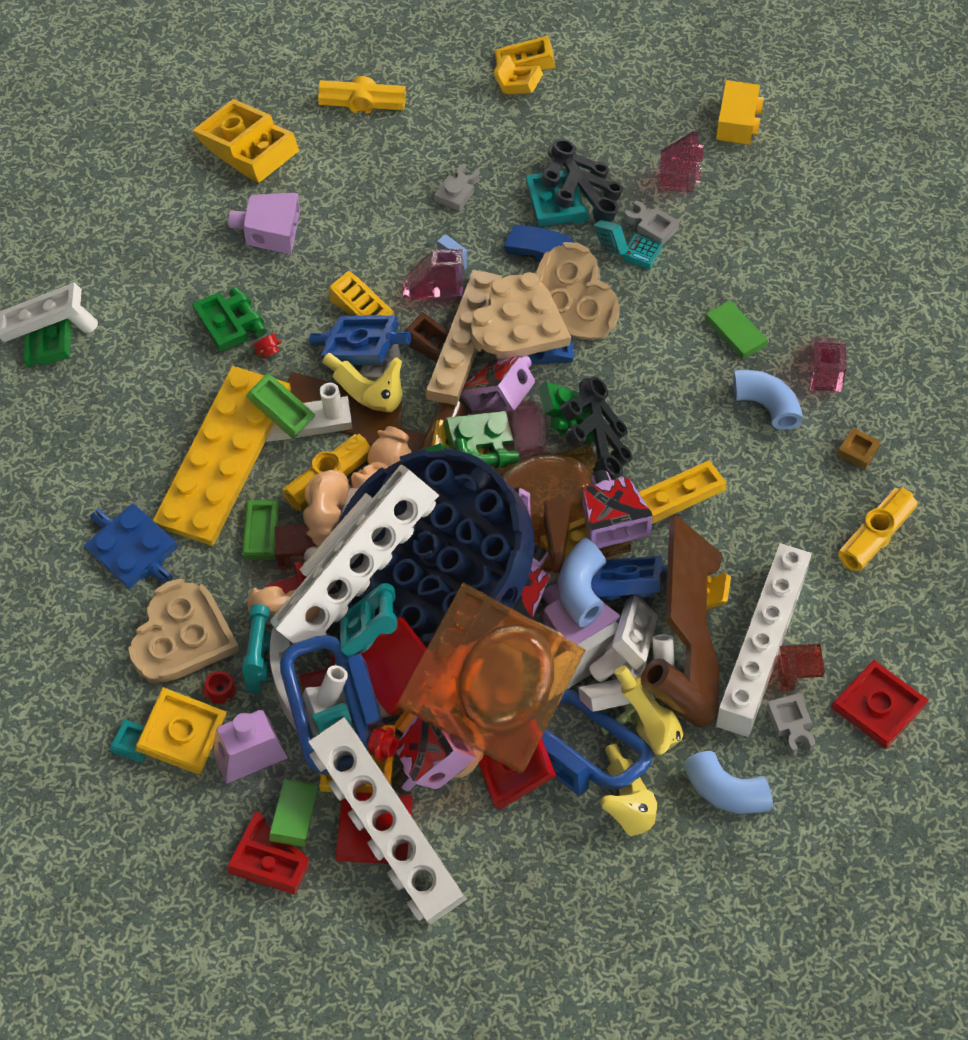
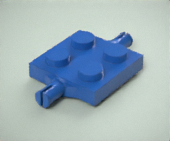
(361, 338)
(131, 546)
(629, 576)

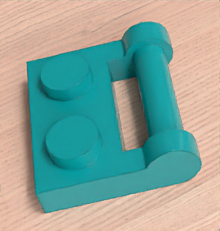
(544, 204)
(360, 625)
(254, 667)

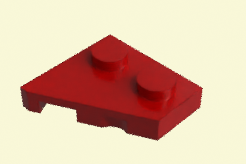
(268, 861)

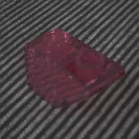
(679, 164)
(436, 275)
(827, 363)
(528, 428)

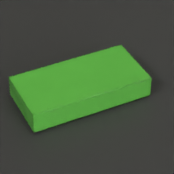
(736, 329)
(280, 405)
(260, 529)
(293, 813)

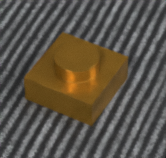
(859, 448)

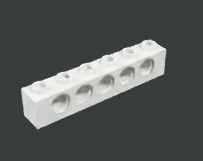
(356, 539)
(763, 640)
(341, 741)

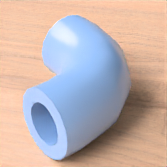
(772, 394)
(576, 580)
(724, 790)

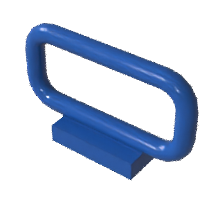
(357, 690)
(576, 771)

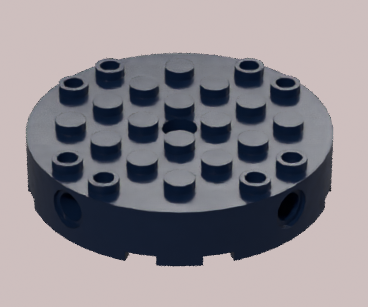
(476, 533)

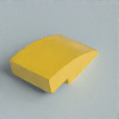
(247, 140)

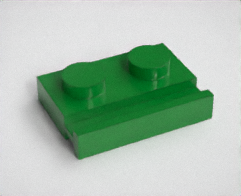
(48, 344)

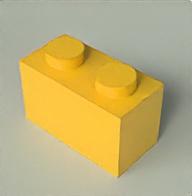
(738, 112)

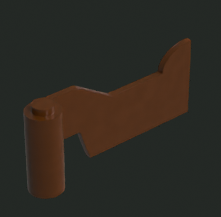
(369, 421)
(696, 691)

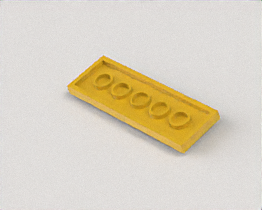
(217, 462)

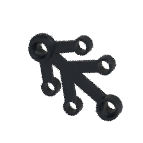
(563, 154)
(593, 393)

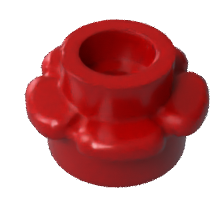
(267, 346)
(218, 679)
(383, 744)

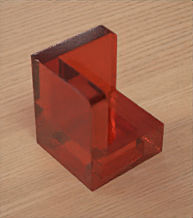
(291, 541)
(798, 662)

